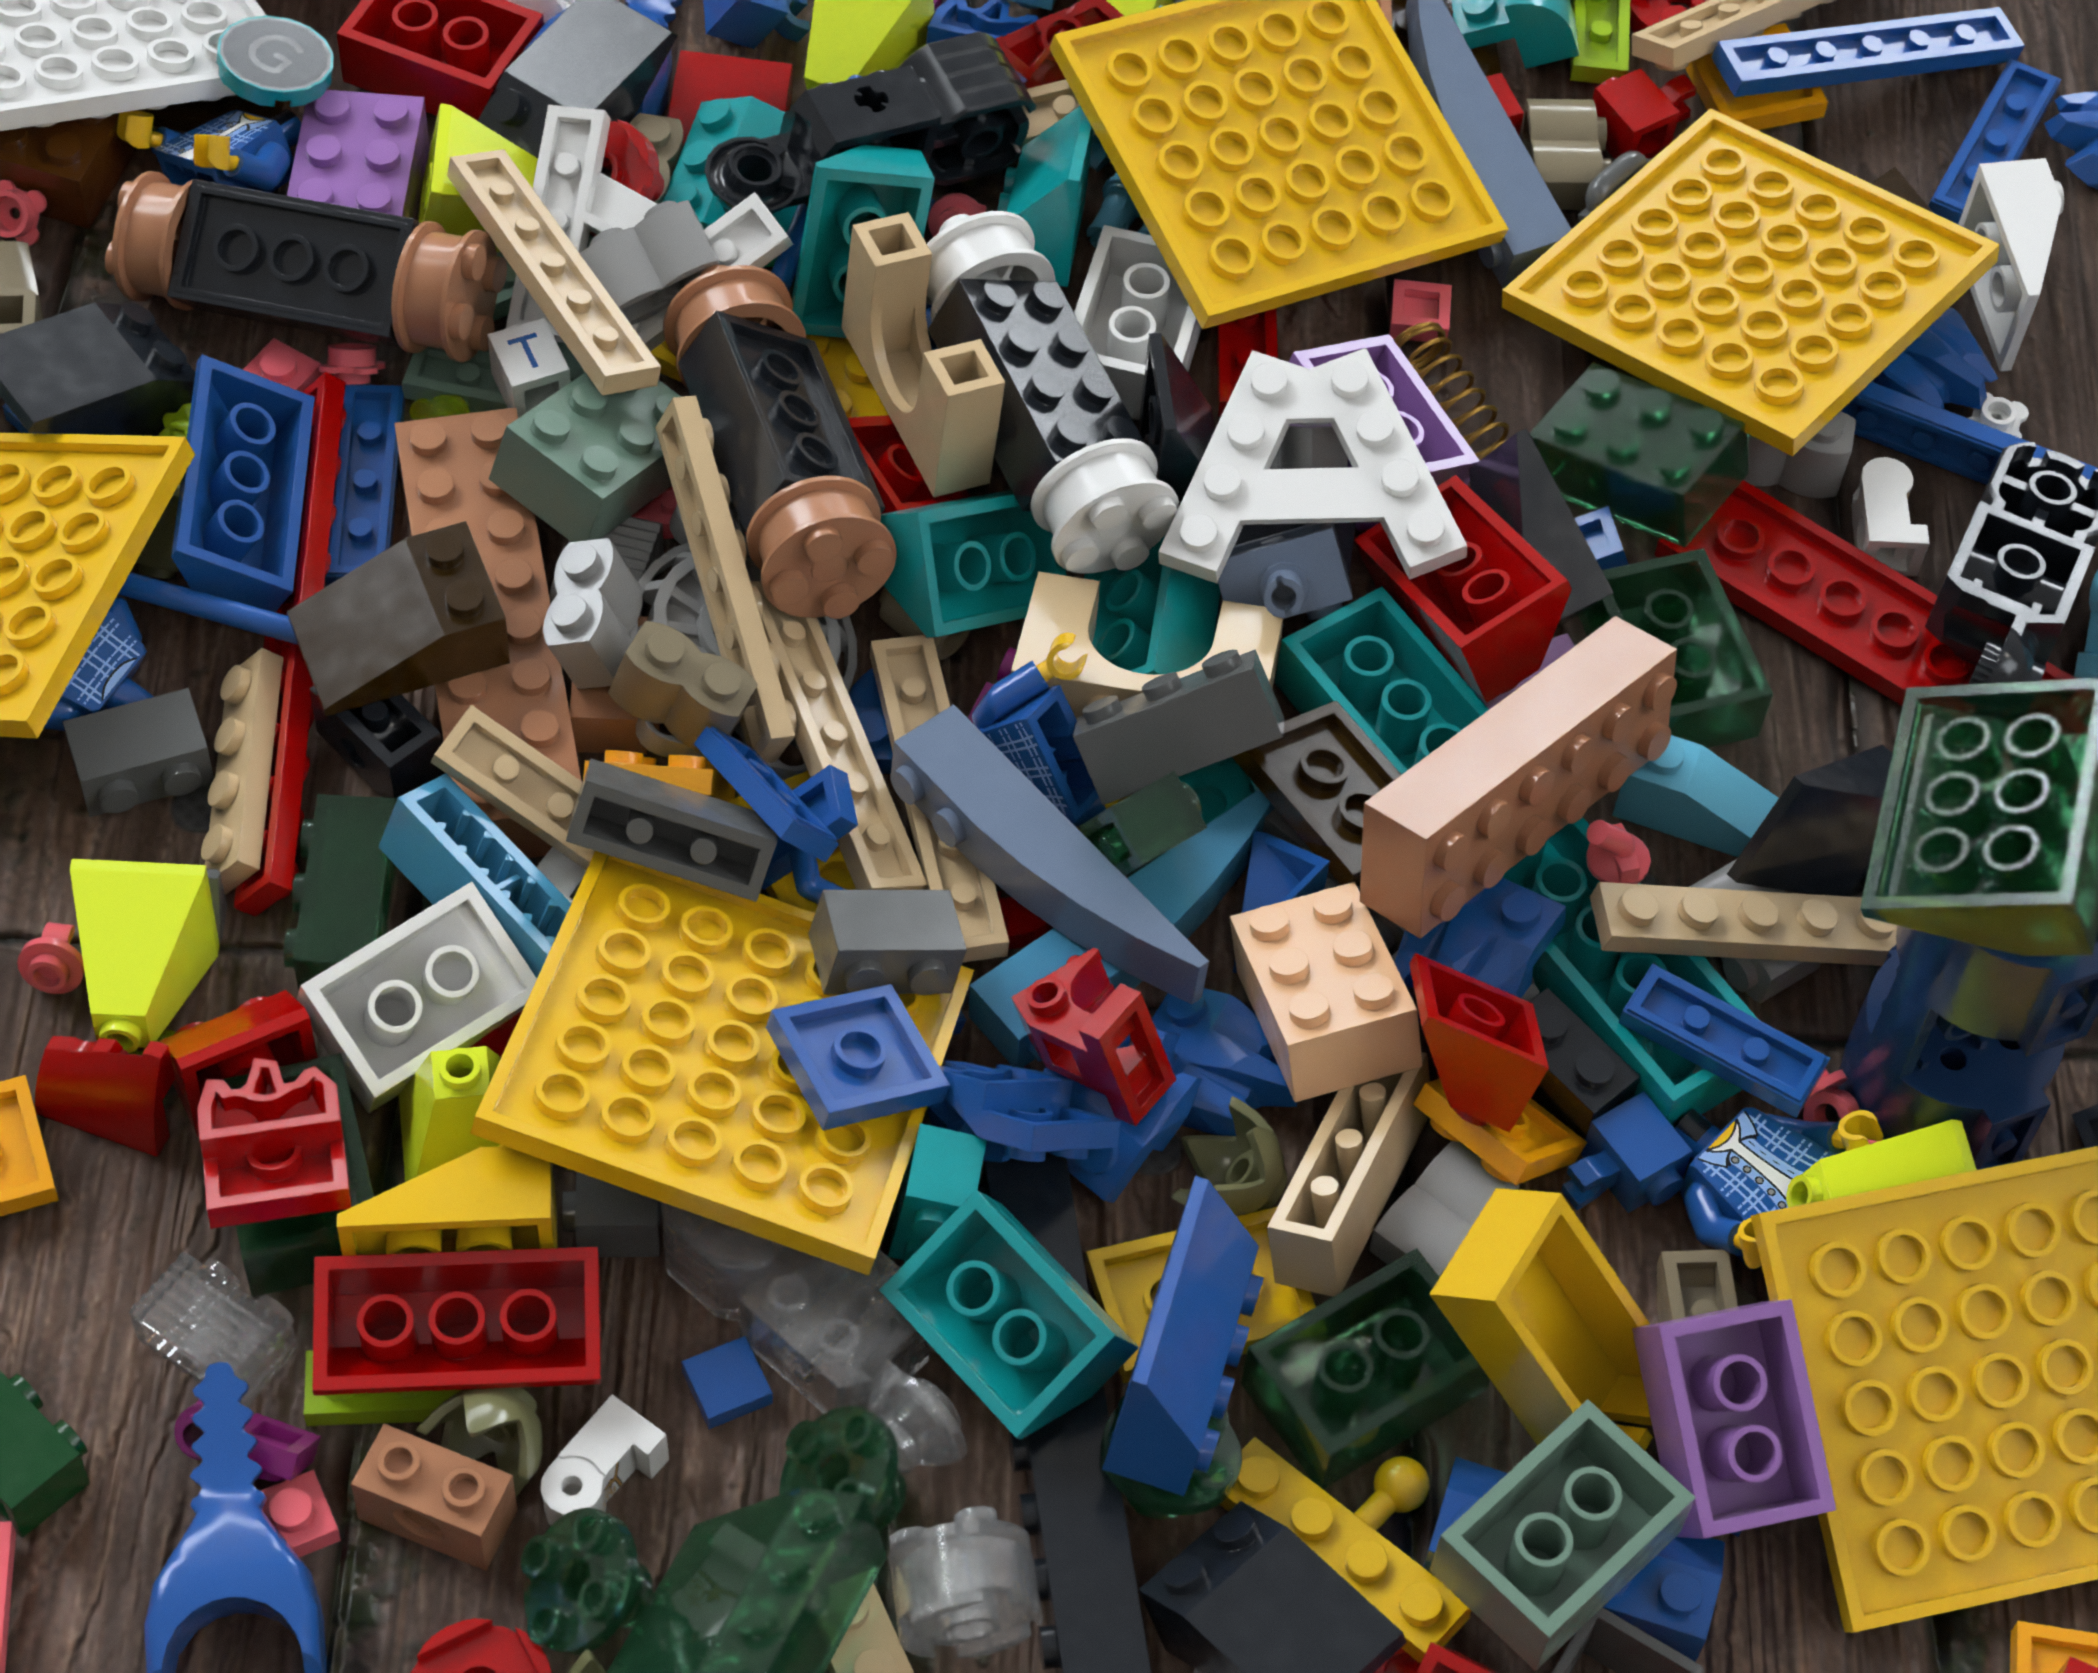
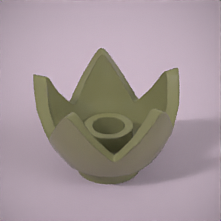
(1241, 1167)
(491, 1424)

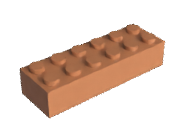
(1516, 776)

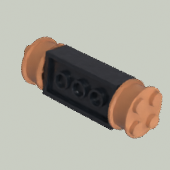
(306, 265)
(781, 442)

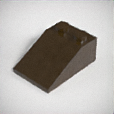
(402, 622)

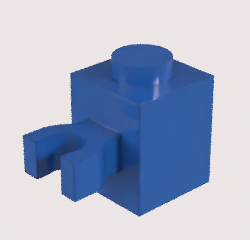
(752, 20)
(1630, 1154)

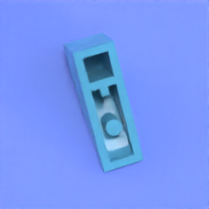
(1695, 798)

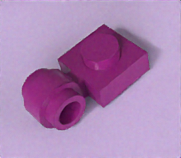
(280, 1450)

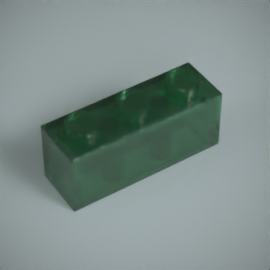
(1146, 823)
(345, 884)

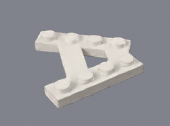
(586, 200)
(1382, 486)

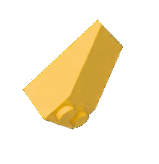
(469, 1204)

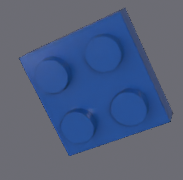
(857, 1056)

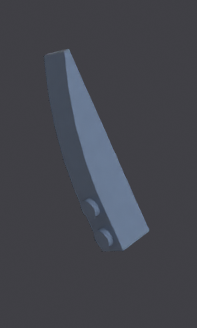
(1486, 139)
(1037, 853)

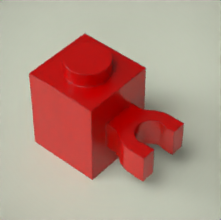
(1640, 113)

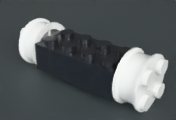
(1061, 421)

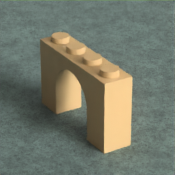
(940, 398)
(1071, 606)

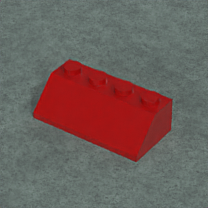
(1482, 612)
(456, 1321)

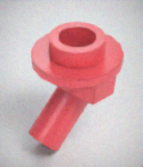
(1616, 854)

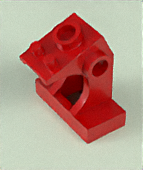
(1079, 1024)

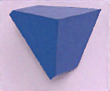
(1280, 873)

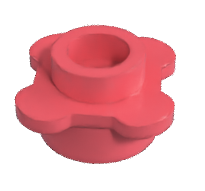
(30, 206)
(352, 362)

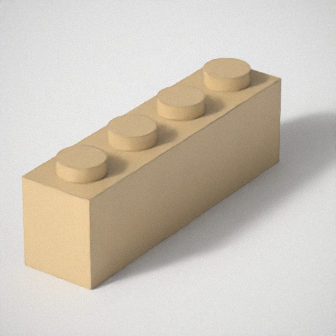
(1345, 1181)

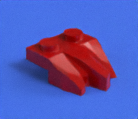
(272, 1147)

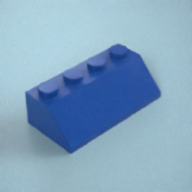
(243, 486)
(1186, 1347)
(1666, 1599)

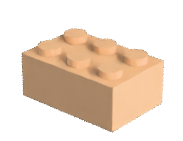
(1326, 992)

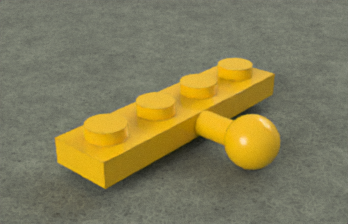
(1350, 1541)

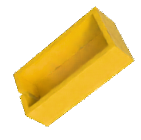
(1545, 1314)

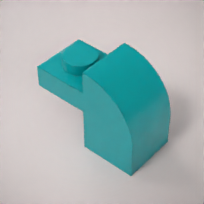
(1541, 28)

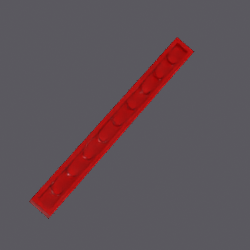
(295, 707)

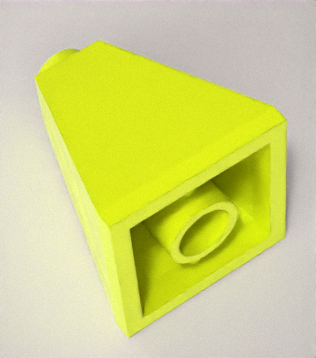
(863, 37)
(455, 136)
(142, 943)
(442, 1105)
(1892, 1162)

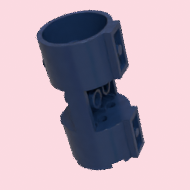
(1967, 1039)

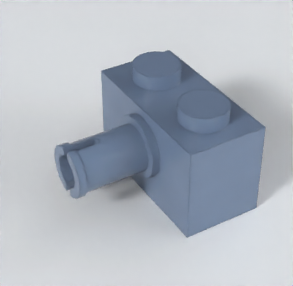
(1289, 573)

